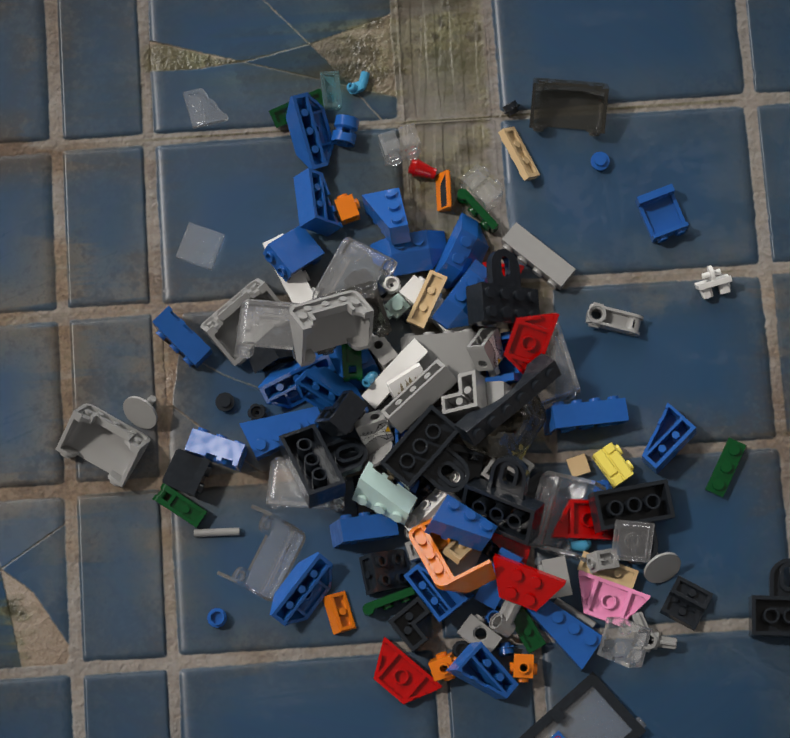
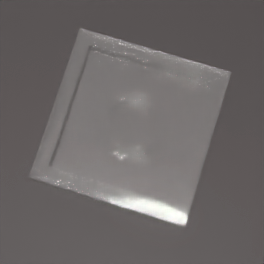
(200, 246)
(632, 541)

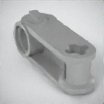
(614, 320)

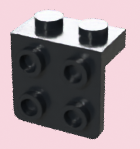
(187, 473)

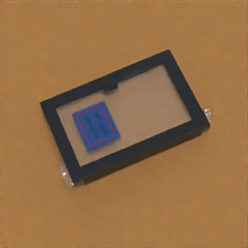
(587, 713)

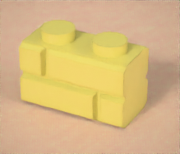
(613, 465)

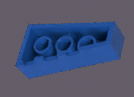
(585, 414)
(265, 432)
(568, 632)

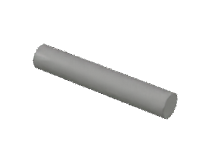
(216, 532)
(577, 614)

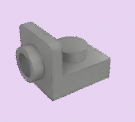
(601, 560)

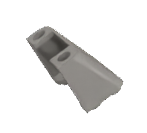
(447, 347)

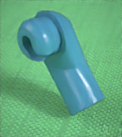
(359, 86)
(369, 378)
(580, 544)

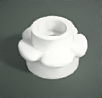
(392, 280)

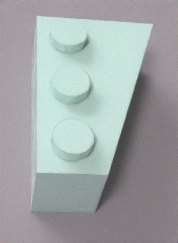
(384, 496)

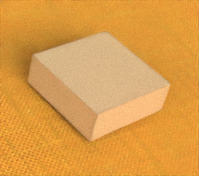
(578, 465)

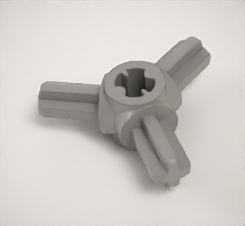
(658, 641)

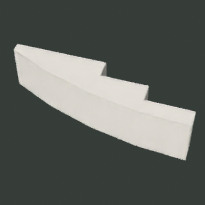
(408, 357)

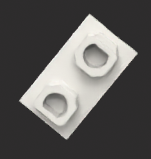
(721, 281)

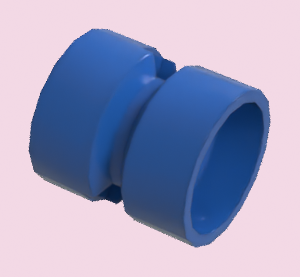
(344, 131)

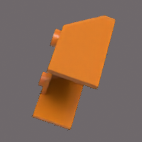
(429, 551)

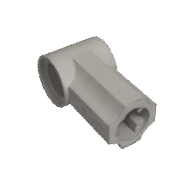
(504, 620)

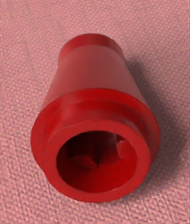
(421, 169)

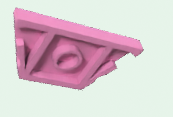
(608, 599)

